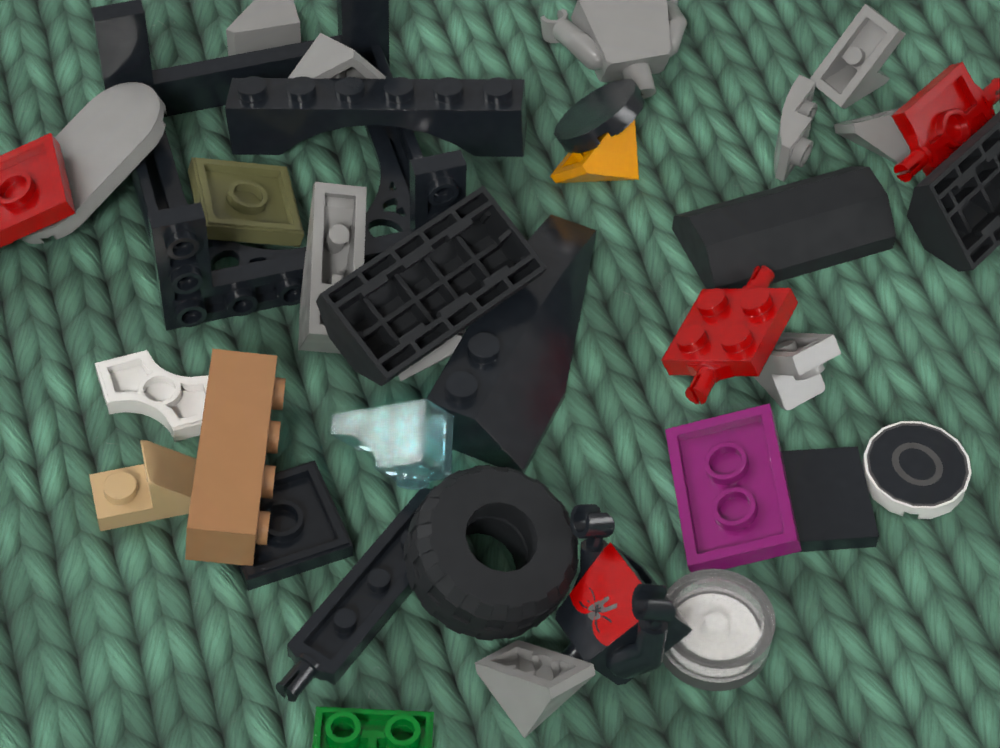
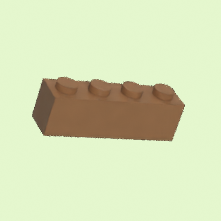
(232, 458)

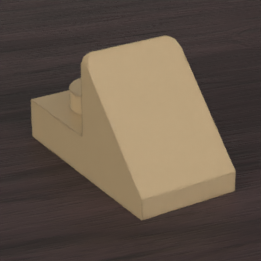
(144, 491)

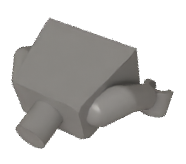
(620, 37)

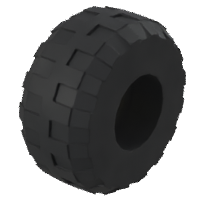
(465, 591)

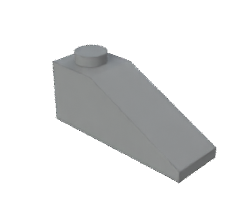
(332, 252)

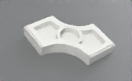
(143, 387)

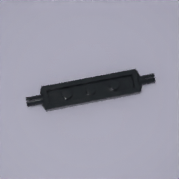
(353, 610)

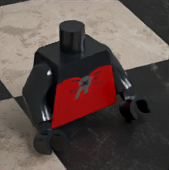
(616, 607)

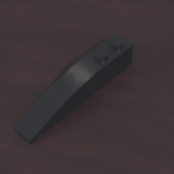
(518, 356)

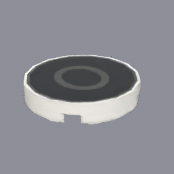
(916, 469)

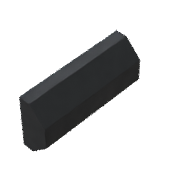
(959, 202)
(789, 228)
(428, 287)

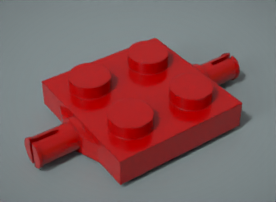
(943, 118)
(729, 333)

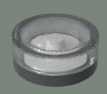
(729, 631)

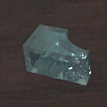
(407, 439)

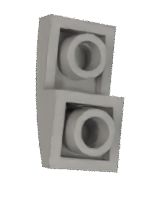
(792, 140)

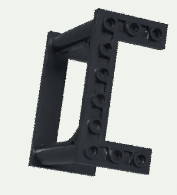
(178, 231)

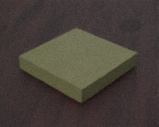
(246, 201)

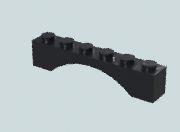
(474, 114)

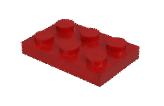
(33, 189)

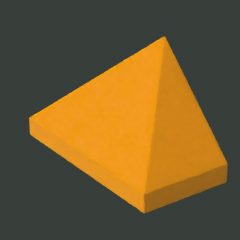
(611, 161)

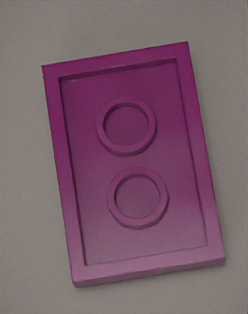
(732, 490)

